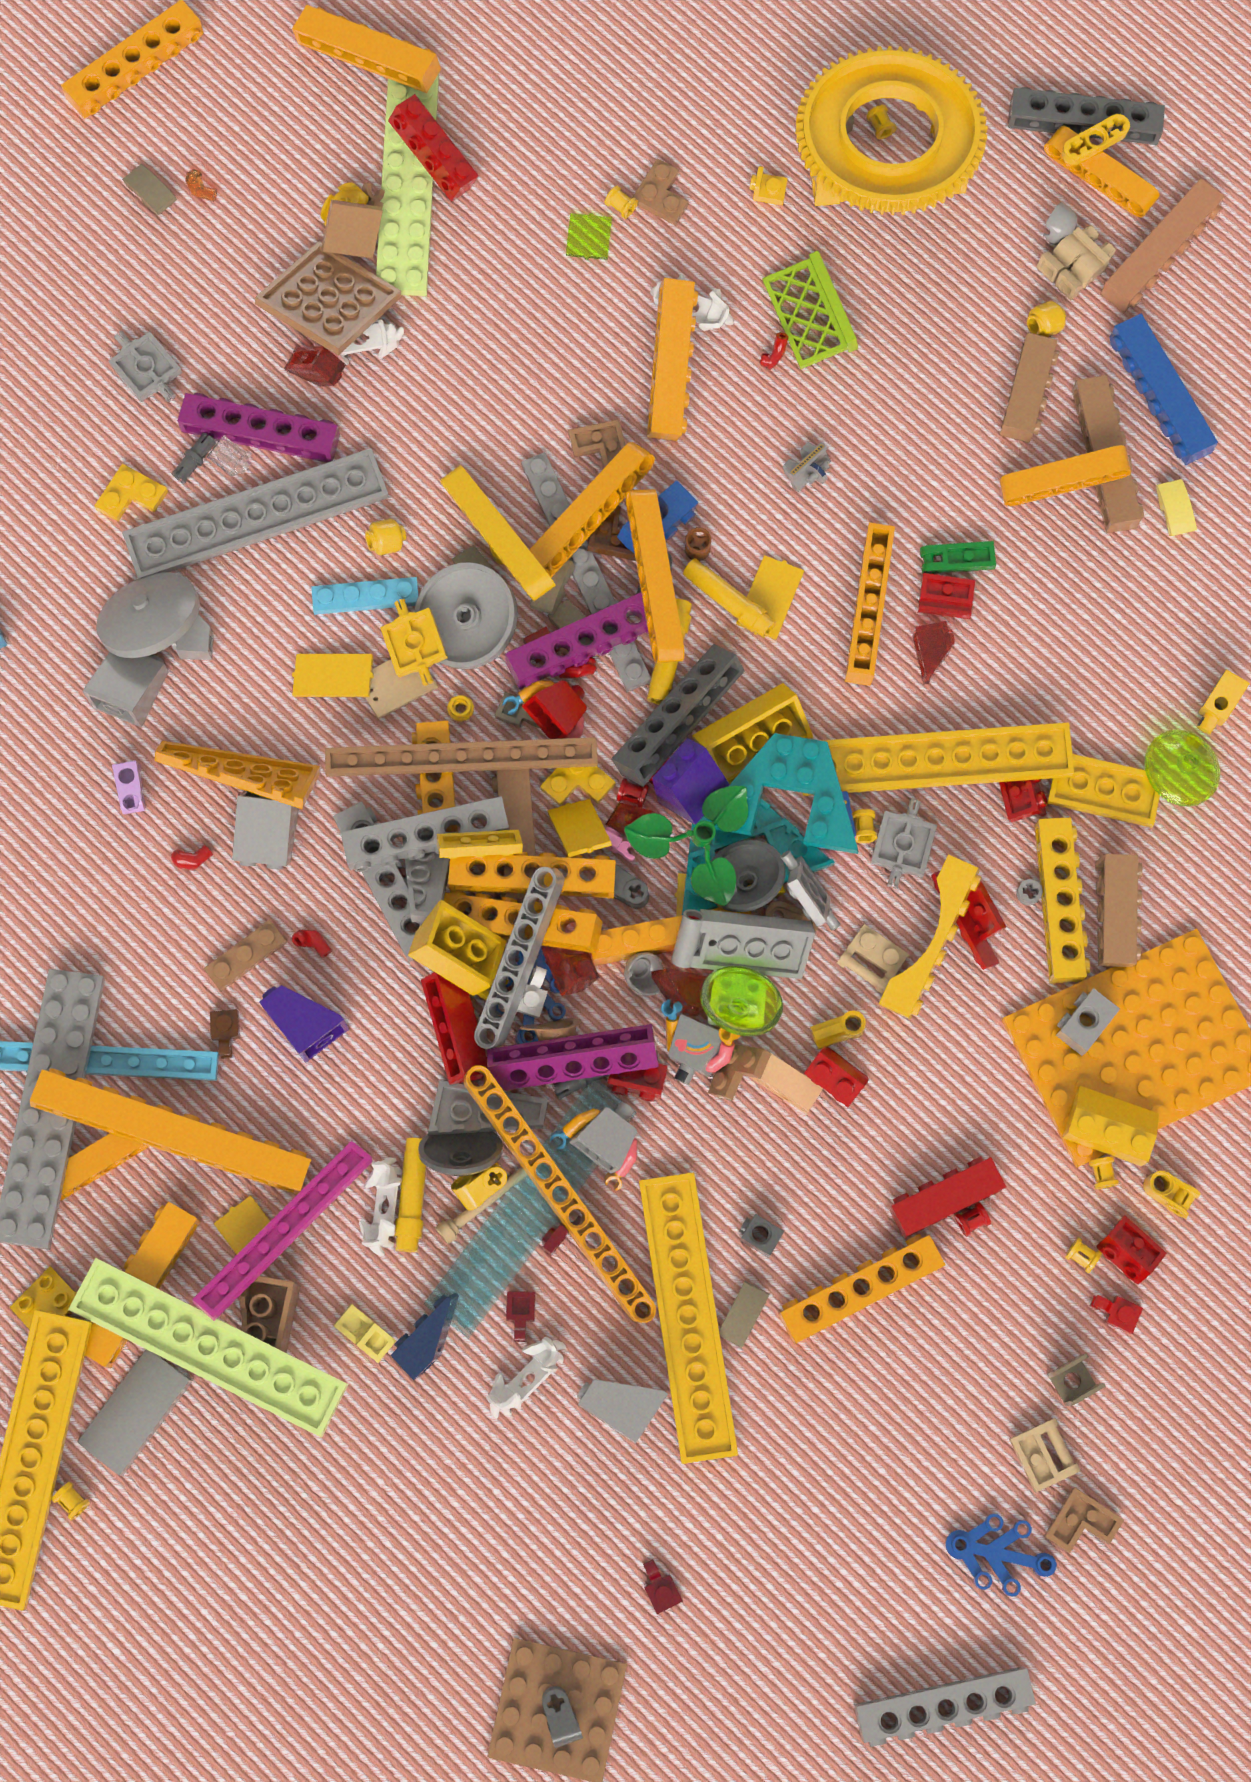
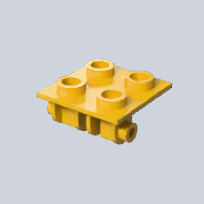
(46, 1294)

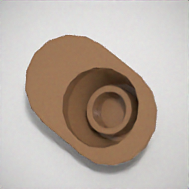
(554, 1029)

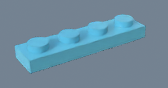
(364, 595)

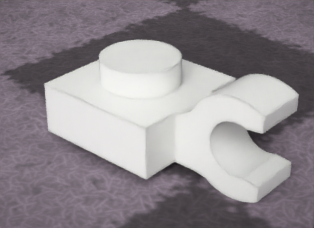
(533, 996)

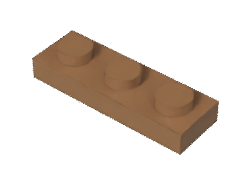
(245, 955)

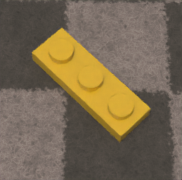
(479, 844)

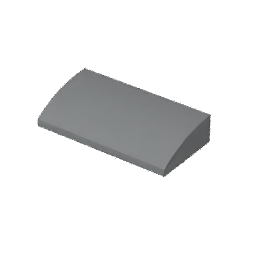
(134, 1412)

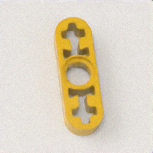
(1100, 129)

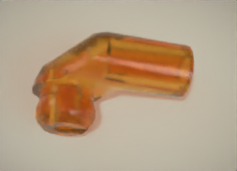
(197, 187)

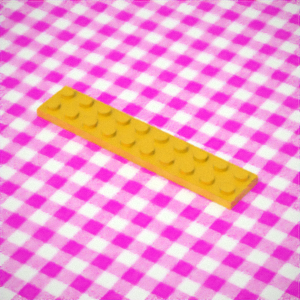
(953, 757)
(688, 1318)
(36, 1445)

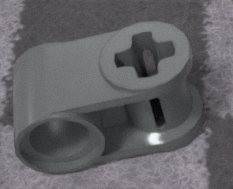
(625, 884)
(562, 1720)

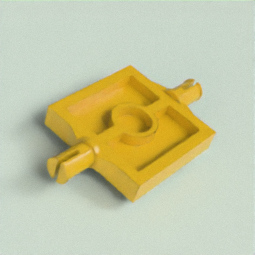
(414, 642)

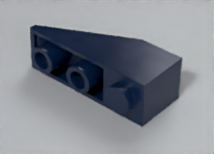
(426, 1343)

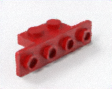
(979, 924)

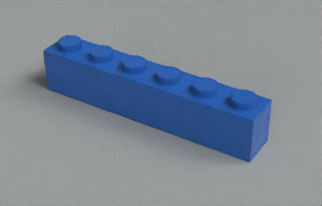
(1163, 389)

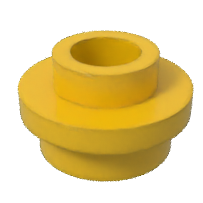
(460, 700)

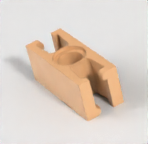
(789, 1084)

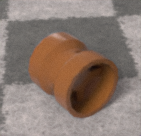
(698, 538)

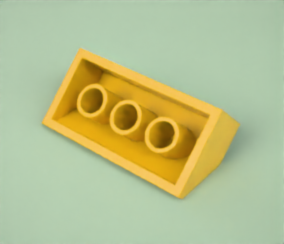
(746, 730)

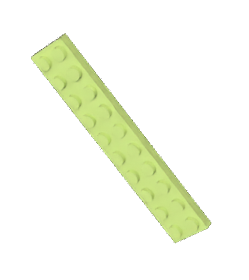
(407, 202)
(208, 1347)

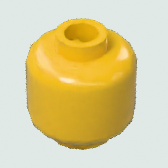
(1046, 319)
(385, 536)

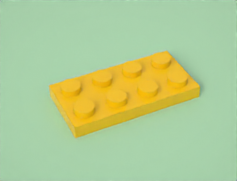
(1106, 791)

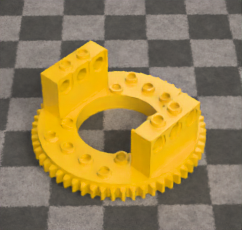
(846, 174)

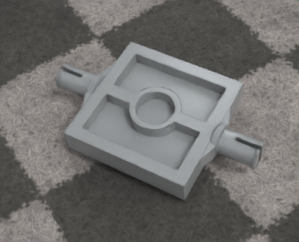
(145, 366)
(903, 844)
(809, 891)

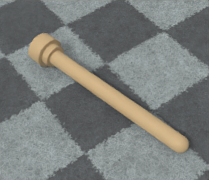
(449, 1229)

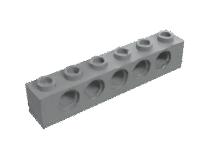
(359, 817)
(410, 828)
(870, 1712)

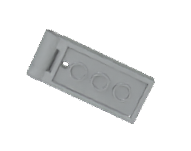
(751, 941)

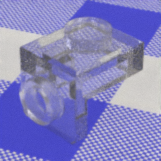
(230, 457)

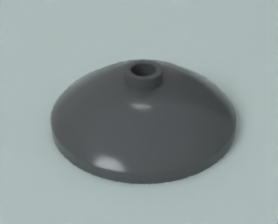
(757, 866)
(460, 1152)

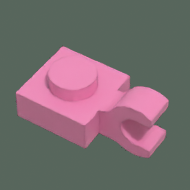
(618, 845)

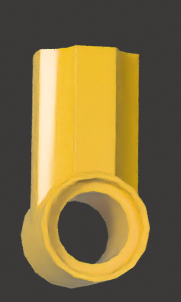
(835, 1031)

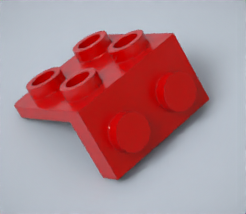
(836, 1076)

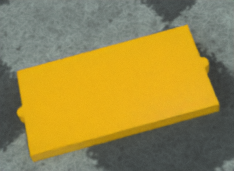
(774, 590)
(332, 675)
(579, 827)

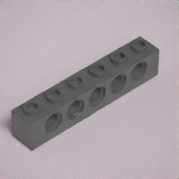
(1048, 119)
(678, 715)

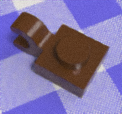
(225, 1027)

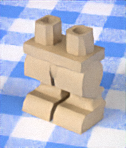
(1082, 254)

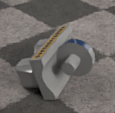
(810, 468)

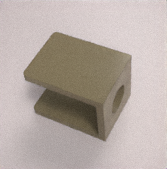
(1087, 1385)

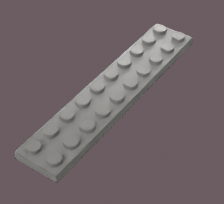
(256, 514)
(41, 1138)

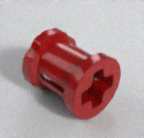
(632, 793)
(972, 1219)

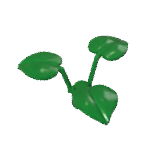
(712, 880)

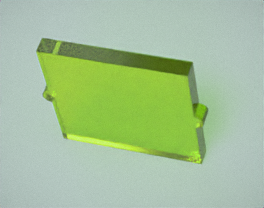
(588, 236)

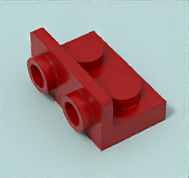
(1023, 799)
(646, 1083)
(1131, 1250)

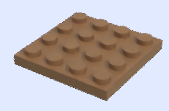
(328, 298)
(521, 1724)

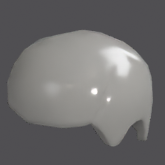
(1060, 223)
(638, 972)

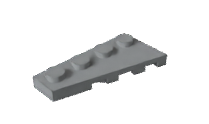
(426, 881)
(459, 1113)

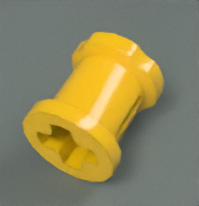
(881, 121)
(621, 202)
(864, 825)
(1104, 1173)
(1089, 1263)
(70, 1500)

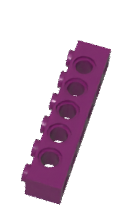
(320, 448)
(568, 637)
(573, 1057)

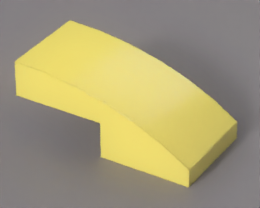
(1176, 506)
(364, 1333)

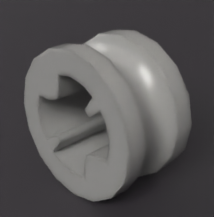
(1035, 886)

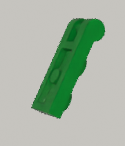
(958, 557)

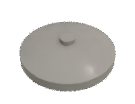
(472, 613)
(148, 615)

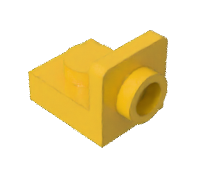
(768, 187)

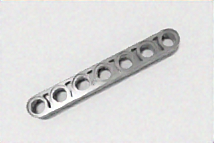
(508, 966)

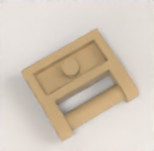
(878, 952)
(1036, 1458)

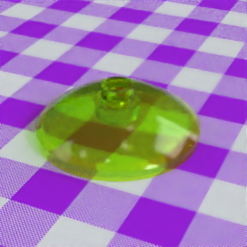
(1174, 775)
(741, 1001)

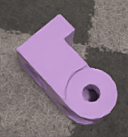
(129, 786)

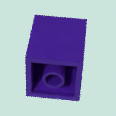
(688, 780)
(302, 1021)

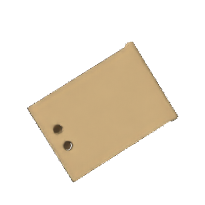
(394, 692)

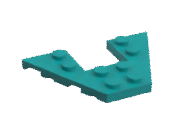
(801, 767)
(777, 832)

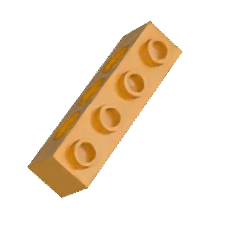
(443, 789)

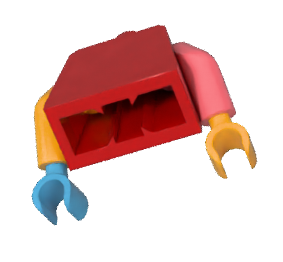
(553, 707)

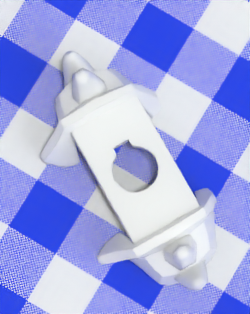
(710, 313)
(381, 337)
(386, 1181)
(511, 1395)

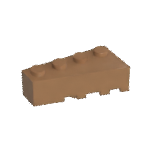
(1118, 909)
(269, 1310)

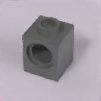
(773, 1235)

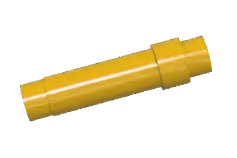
(748, 613)
(664, 673)
(409, 1221)

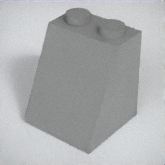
(126, 686)
(263, 831)
(621, 1406)

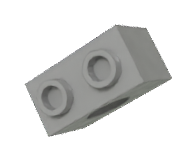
(1080, 1036)

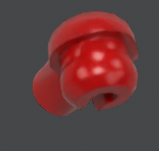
(777, 352)
(584, 670)
(191, 861)
(311, 939)

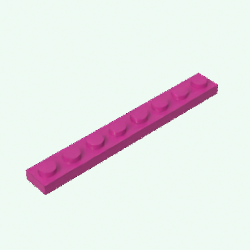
(282, 1231)

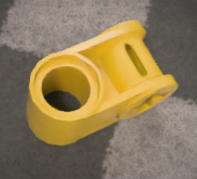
(478, 1187)
(1176, 1195)

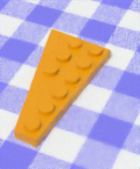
(268, 777)

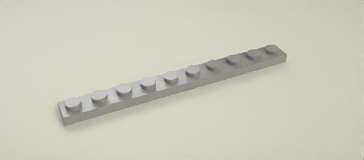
(586, 572)

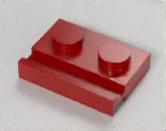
(946, 596)

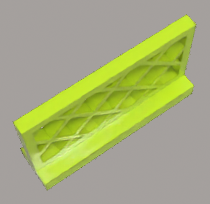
(830, 300)

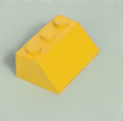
(458, 948)
(1112, 1126)

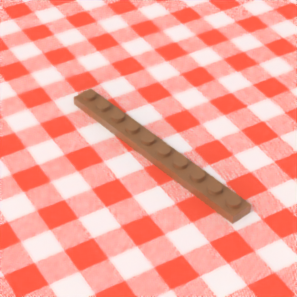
(461, 757)

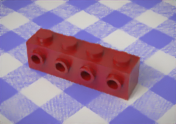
(433, 147)
(454, 1027)
(947, 1197)

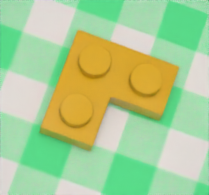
(127, 487)
(566, 780)

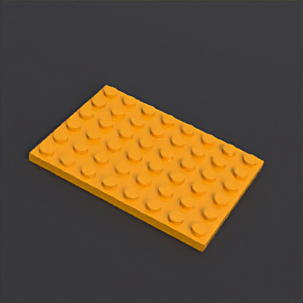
(1165, 1050)

